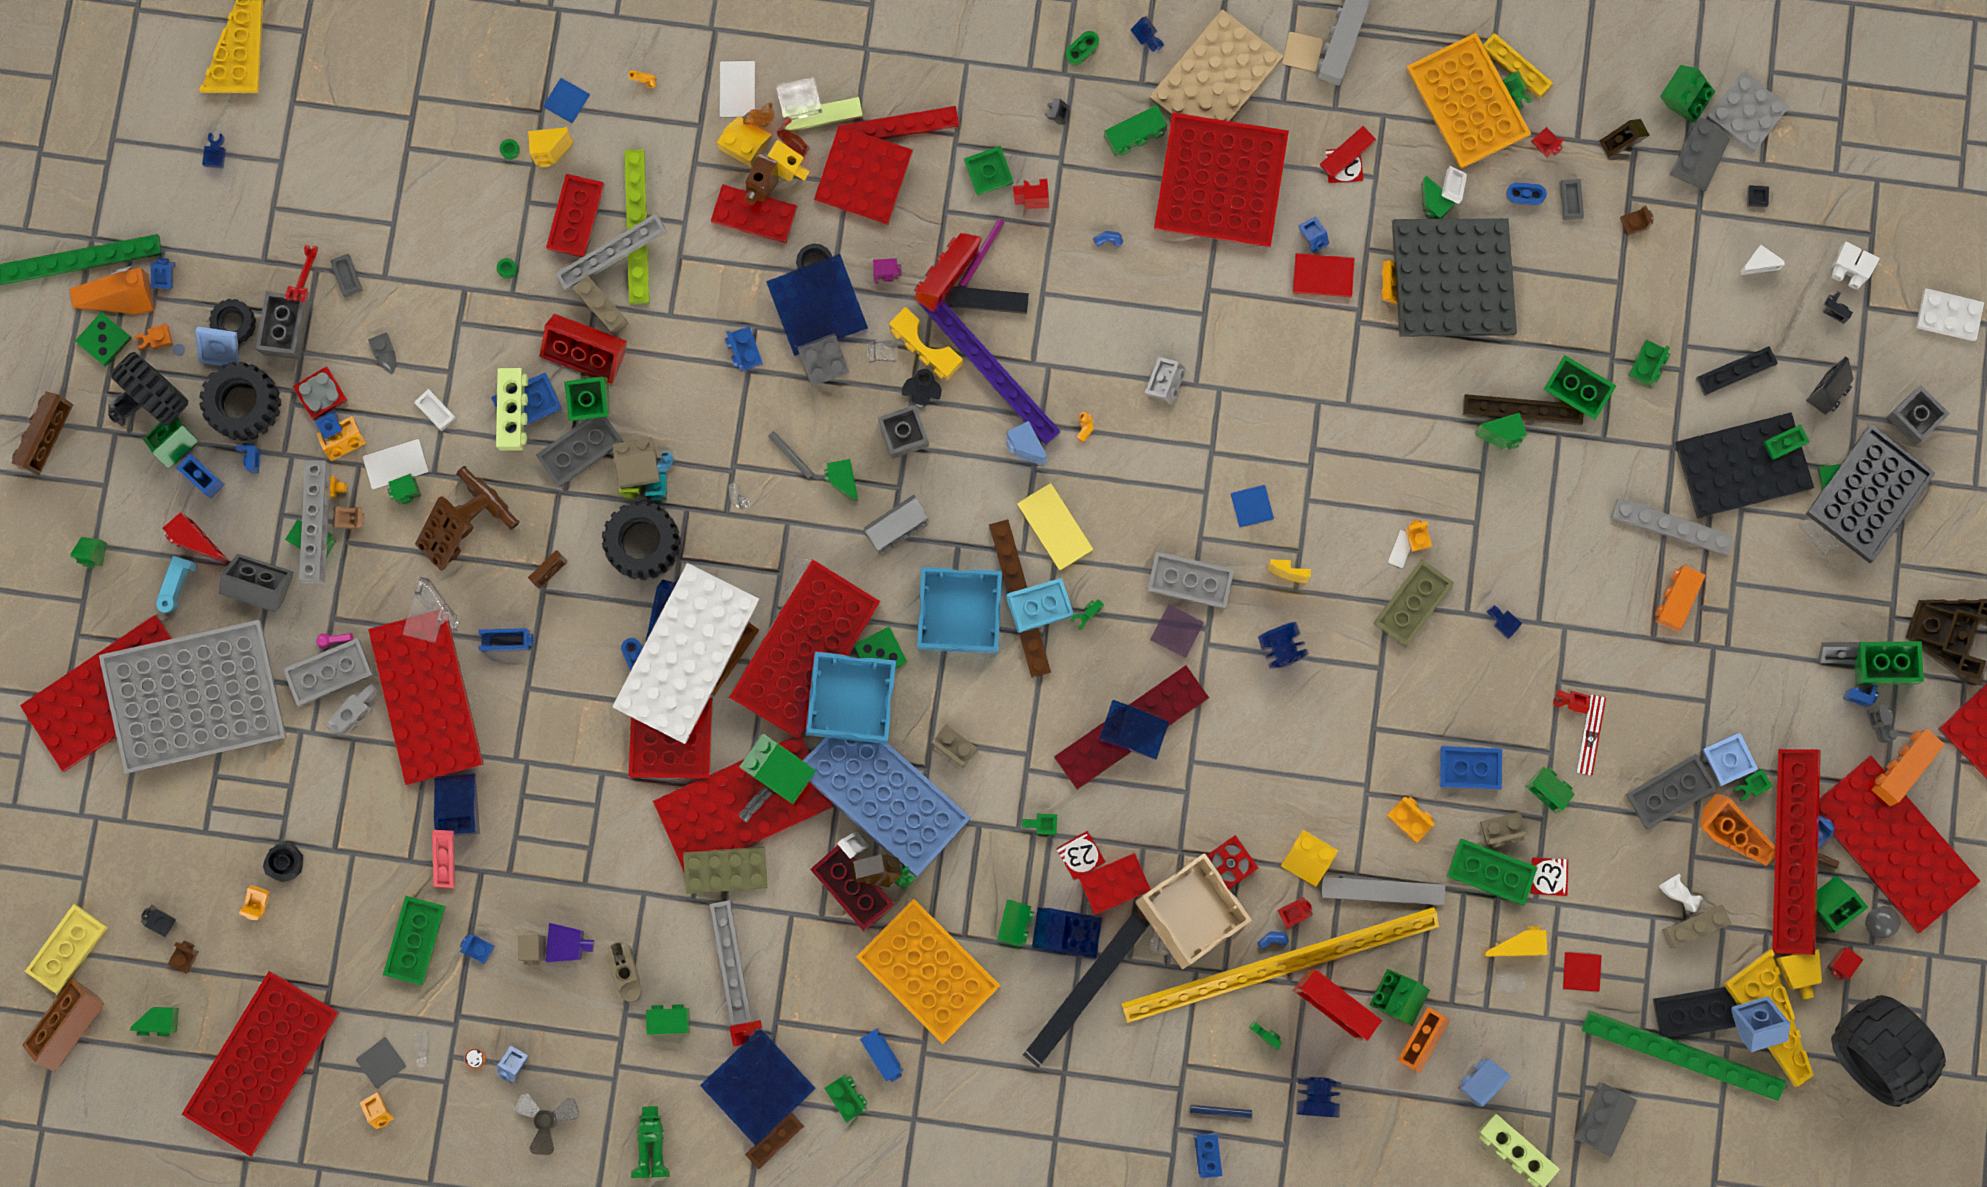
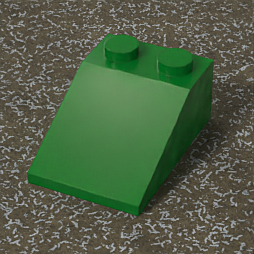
(777, 768)

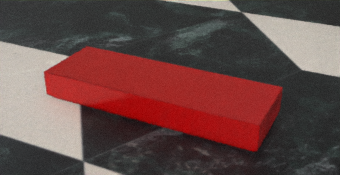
(1347, 152)

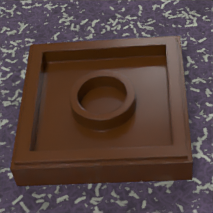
(547, 569)

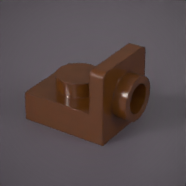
(1637, 221)
(183, 956)

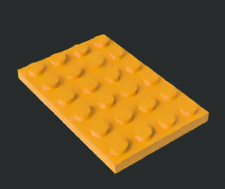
(1468, 101)
(928, 971)

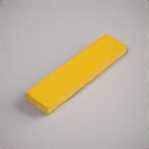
(1513, 61)

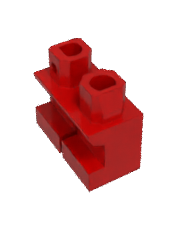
(1032, 195)

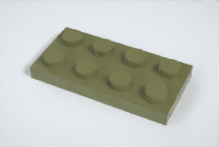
(1413, 603)
(725, 870)

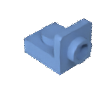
(511, 1064)

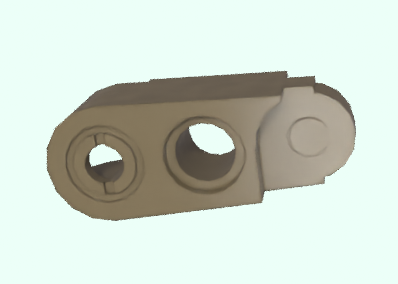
(629, 988)

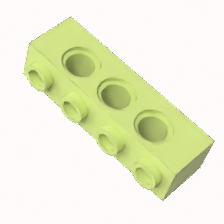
(507, 378)
(1546, 1169)

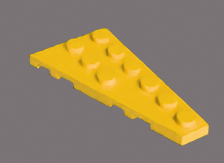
(238, 52)
(1763, 980)

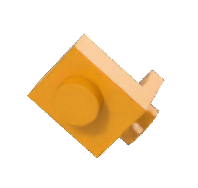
(255, 903)

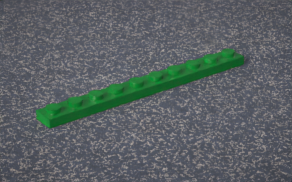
(80, 259)
(1683, 1055)

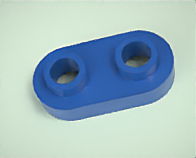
(1525, 193)
(631, 657)

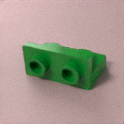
(1648, 362)
(846, 1098)

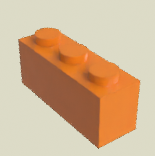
(1679, 597)
(1423, 1040)

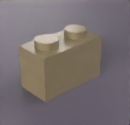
(531, 949)

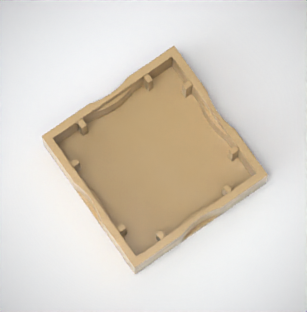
(1193, 911)

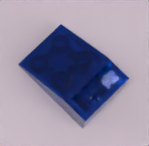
(1133, 730)
(456, 804)
(1067, 932)

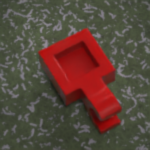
(1576, 701)

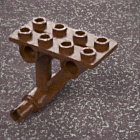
(451, 524)

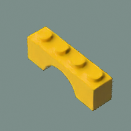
(944, 360)

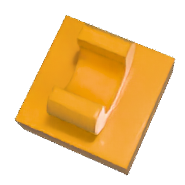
(336, 487)

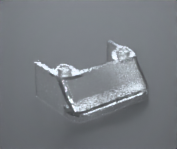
(428, 612)

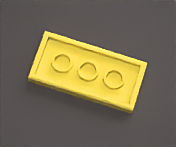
(1055, 527)
(66, 949)

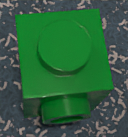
(404, 489)

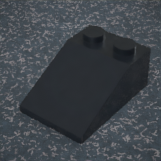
(1832, 387)

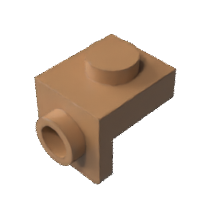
(348, 518)

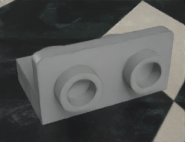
(1166, 380)

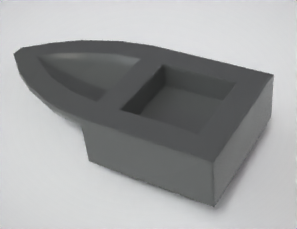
(384, 351)

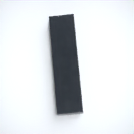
(988, 300)
(1737, 370)

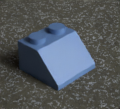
(1025, 444)
(1760, 1024)
(1483, 1082)

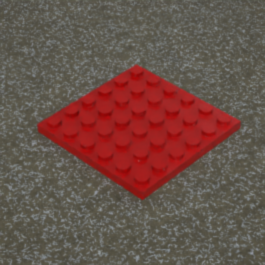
(1221, 179)

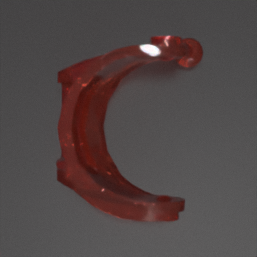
(787, 135)

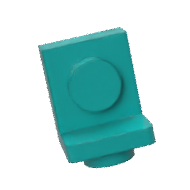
(657, 490)

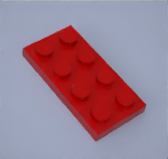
(575, 215)
(765, 219)

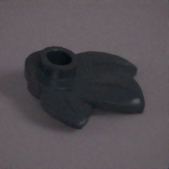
(922, 391)

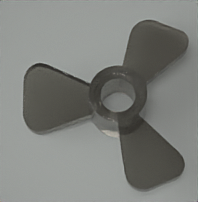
(542, 1142)

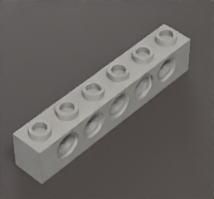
(315, 521)

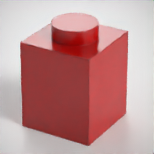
(1844, 963)

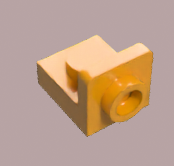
(1418, 535)
(376, 1111)

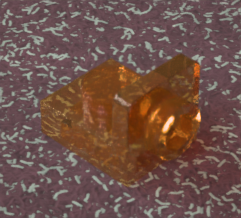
(759, 117)

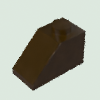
(1624, 137)
(877, 870)

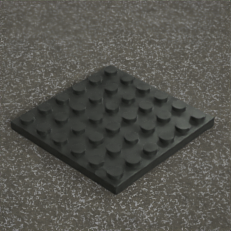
(1454, 277)

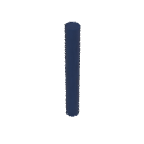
(1242, 1113)

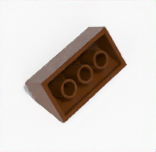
(42, 433)

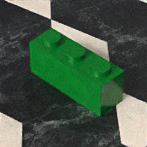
(1136, 131)

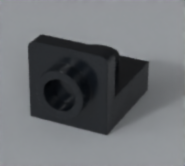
(1837, 311)
(122, 408)

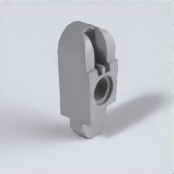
(352, 711)

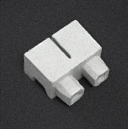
(1853, 264)

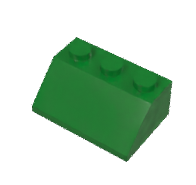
(1579, 387)
(1889, 663)

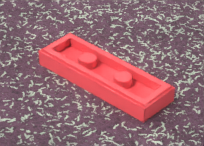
(443, 858)

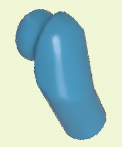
(665, 462)

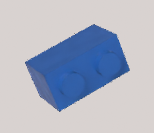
(200, 476)

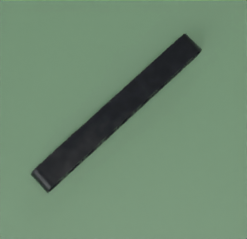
(1086, 989)

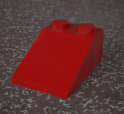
(186, 533)

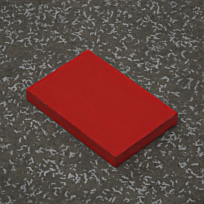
(1323, 275)

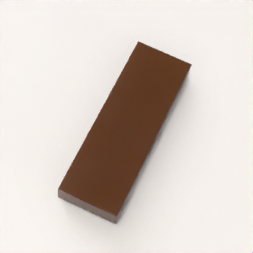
(774, 1140)

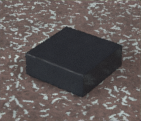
(1758, 196)

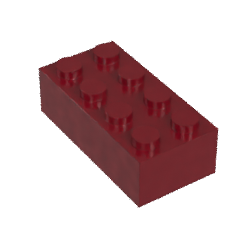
(860, 900)

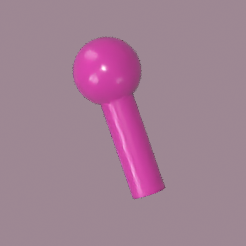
(325, 640)

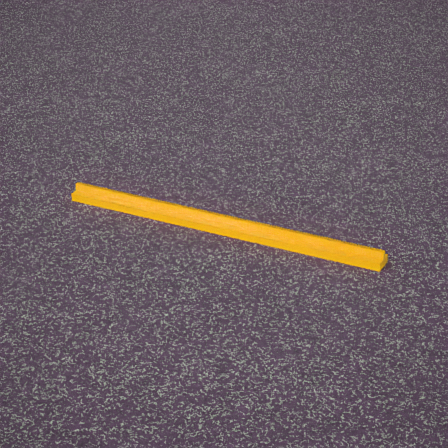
(1280, 965)

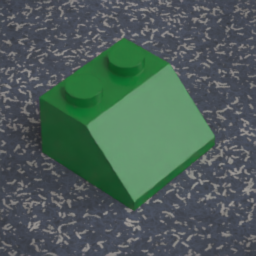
(587, 398)
(1503, 432)
(170, 441)
(1550, 789)
(1014, 923)

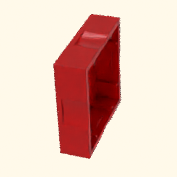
(1337, 1005)

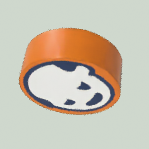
(475, 1058)

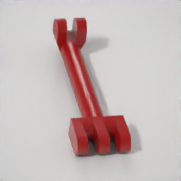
(299, 290)

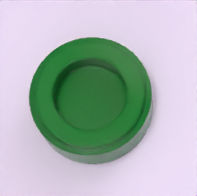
(509, 149)
(506, 268)

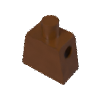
(761, 179)

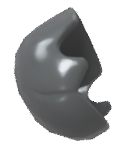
(1882, 922)

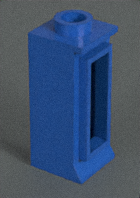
(486, 634)
(882, 1055)

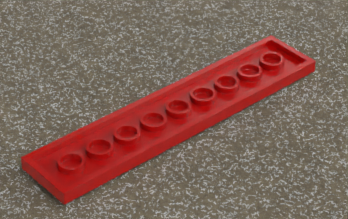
(1796, 851)

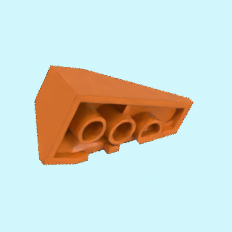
(120, 292)
(1733, 829)

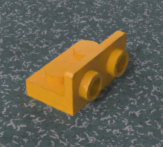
(343, 441)
(1411, 818)

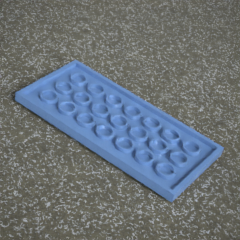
(887, 799)

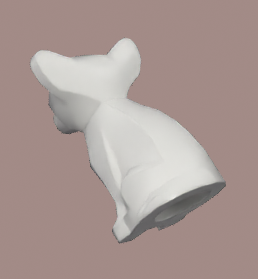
(1677, 891)

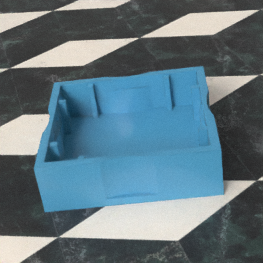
(959, 610)
(850, 698)

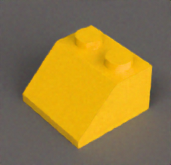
(743, 141)
(549, 145)
(1309, 858)

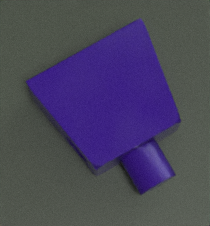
(566, 944)

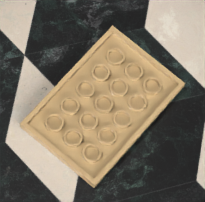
(1217, 72)

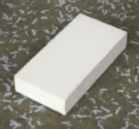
(1454, 184)
(435, 410)
(853, 845)

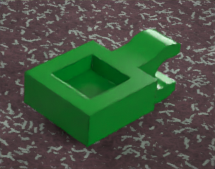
(1092, 609)
(1044, 824)

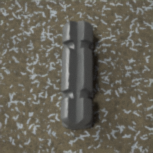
(755, 804)

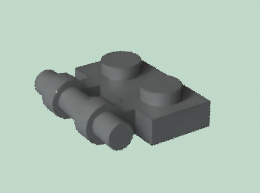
(1880, 720)

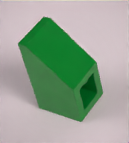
(89, 552)
(159, 1020)

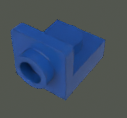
(1314, 234)
(162, 273)
(328, 424)
(252, 459)
(1859, 697)
(1825, 830)
(476, 948)

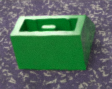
(1687, 93)
(1838, 904)
(1399, 997)

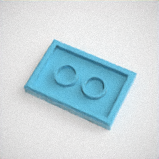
(1039, 605)

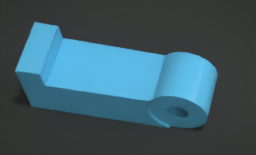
(173, 584)

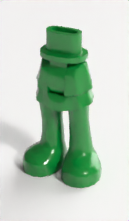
(650, 1131)

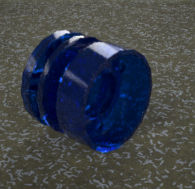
(1283, 645)
(1318, 1097)

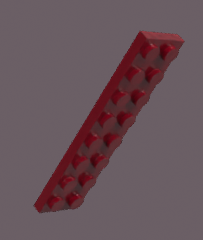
(1167, 700)

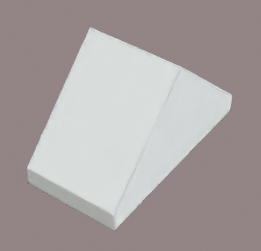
(1762, 261)

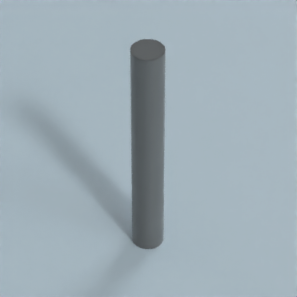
(791, 455)

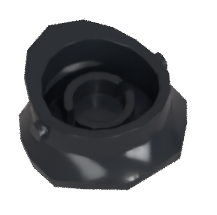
(283, 862)

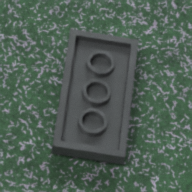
(578, 449)
(1671, 791)

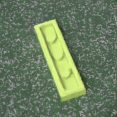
(831, 113)

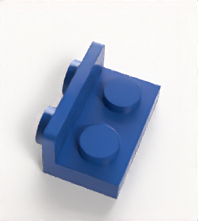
(744, 348)

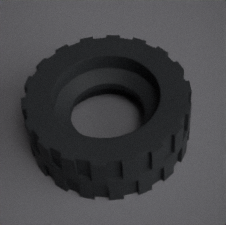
(223, 308)

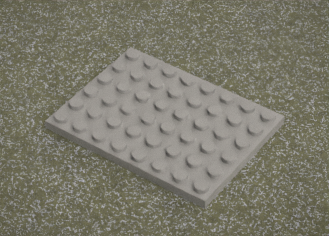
(192, 696)

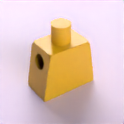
(788, 162)
(1801, 972)

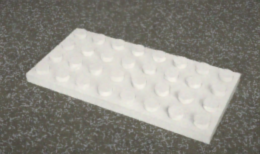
(686, 653)

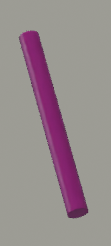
(981, 253)

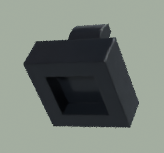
(1058, 112)

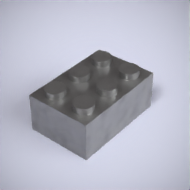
(282, 326)

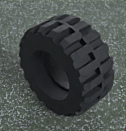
(222, 383)
(149, 388)
(622, 522)

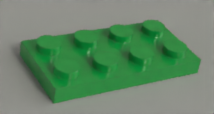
(1492, 872)
(414, 940)

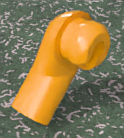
(649, 79)
(1087, 426)

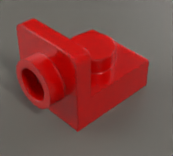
(1548, 143)
(1295, 912)
(740, 1032)

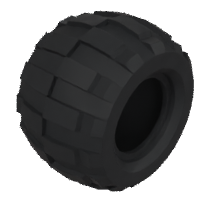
(1888, 1050)

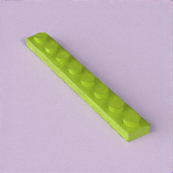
(636, 213)

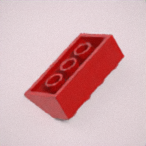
(947, 271)
(582, 348)

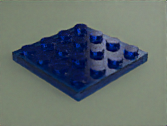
(817, 302)
(758, 1086)

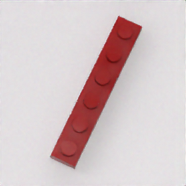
(908, 123)

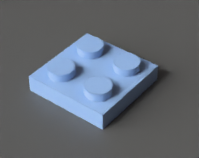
(217, 346)
(1729, 759)

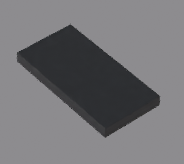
(1694, 1012)

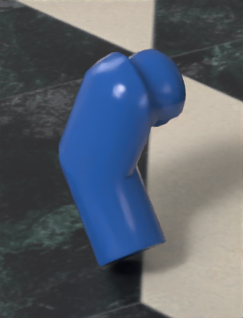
(1110, 236)
(1273, 937)

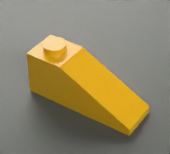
(1526, 943)

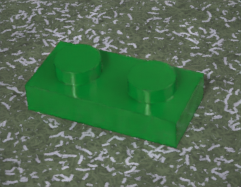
(1786, 442)

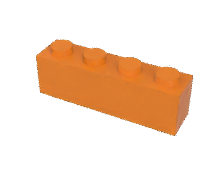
(1907, 767)

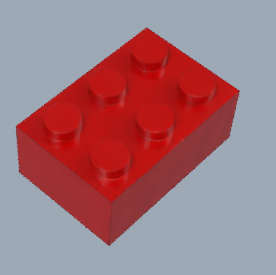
(1114, 884)

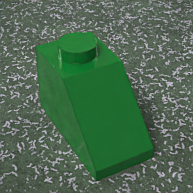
(1433, 202)
(842, 478)

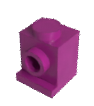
(886, 270)

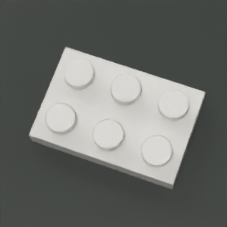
(1950, 314)

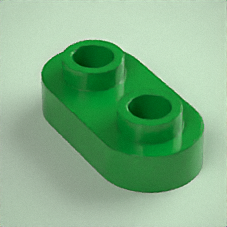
(1081, 48)

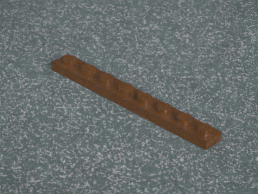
(1015, 581)

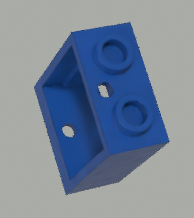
(1210, 1164)

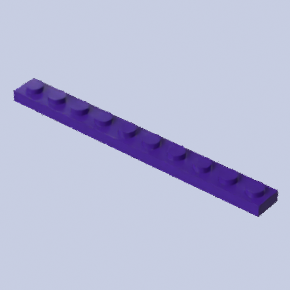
(993, 372)

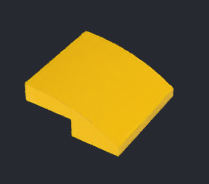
(1283, 569)

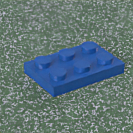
(541, 400)
(1470, 767)

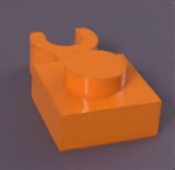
(157, 337)

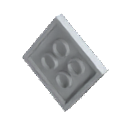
(1747, 112)

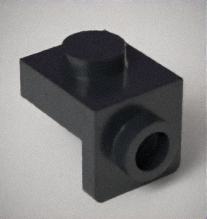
(157, 920)

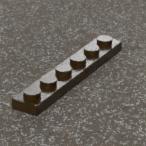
(1529, 409)

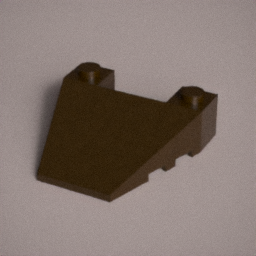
(1948, 634)

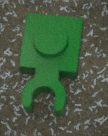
(1516, 85)
(1755, 784)
(905, 879)
(1270, 1037)

